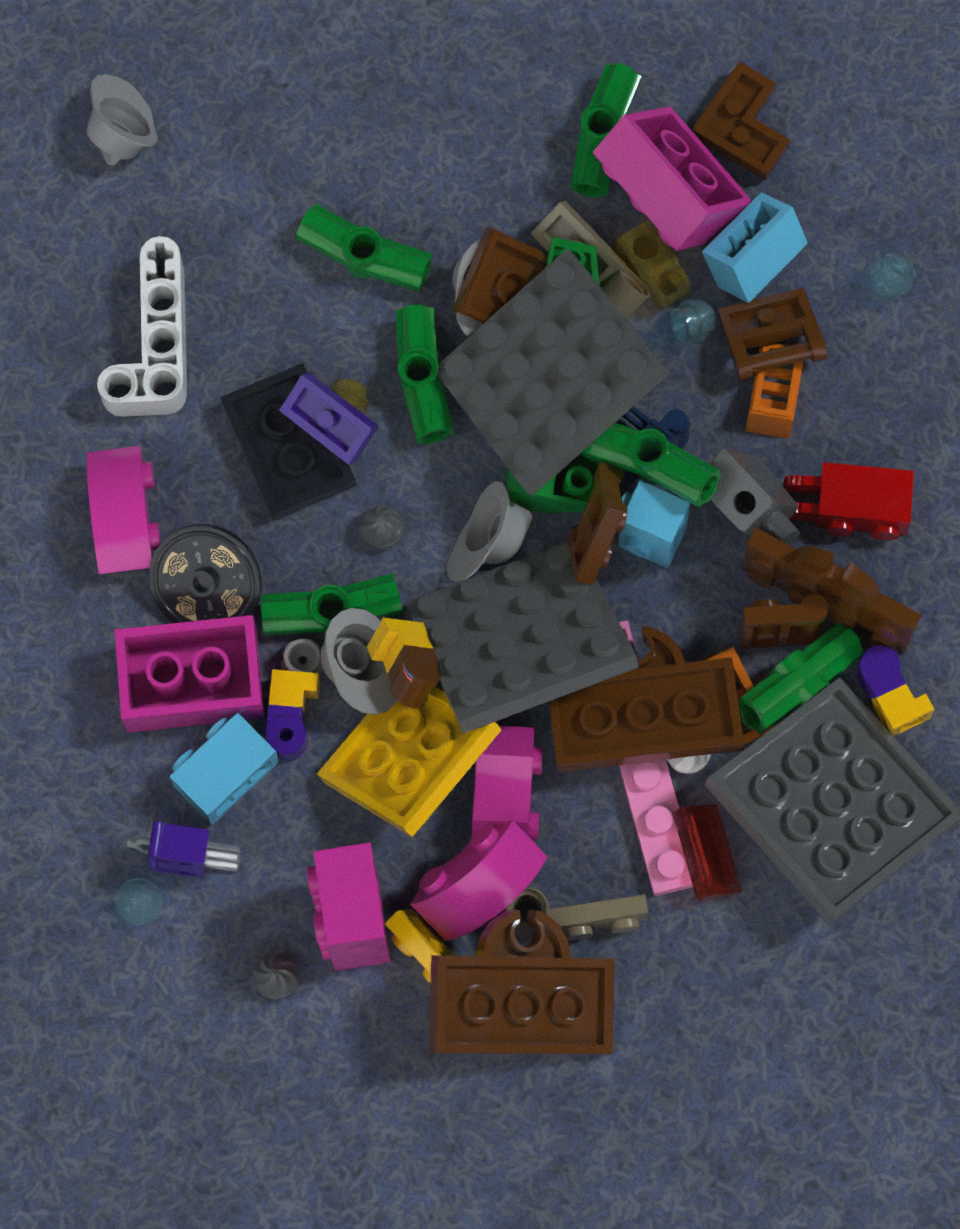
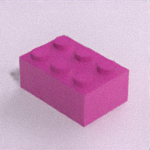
(671, 177)
(189, 673)
(348, 907)

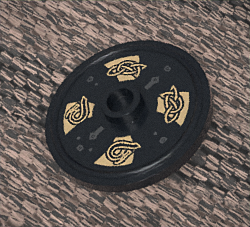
(204, 575)

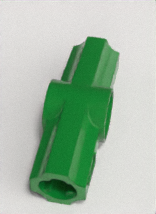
(608, 105)
(340, 239)
(423, 398)
(673, 469)
(300, 610)
(799, 678)

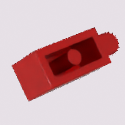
(856, 499)

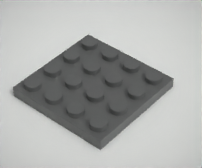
(551, 372)
(521, 637)
(834, 800)

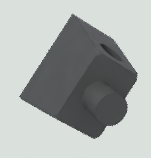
(753, 496)

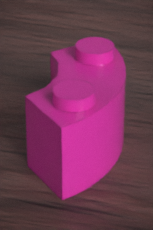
(120, 509)
(505, 780)
(478, 880)

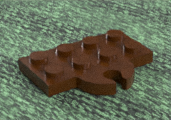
(849, 592)
(649, 712)
(521, 995)

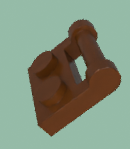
(768, 322)
(603, 517)
(778, 625)

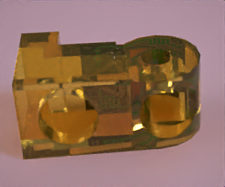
(653, 264)

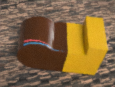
(407, 659)

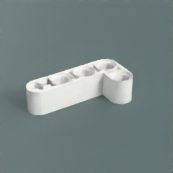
(155, 327)

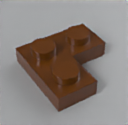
(732, 126)

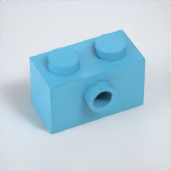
(755, 247)
(653, 523)
(223, 767)

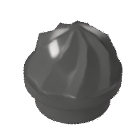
(381, 527)
(275, 975)

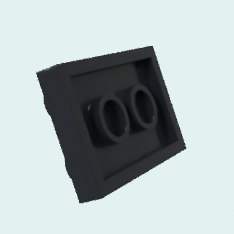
(284, 459)

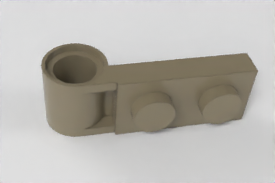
(614, 275)
(579, 920)

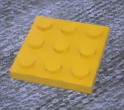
(406, 761)

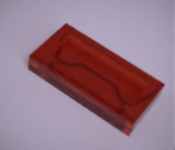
(706, 852)

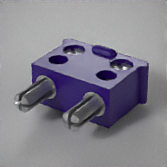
(185, 850)

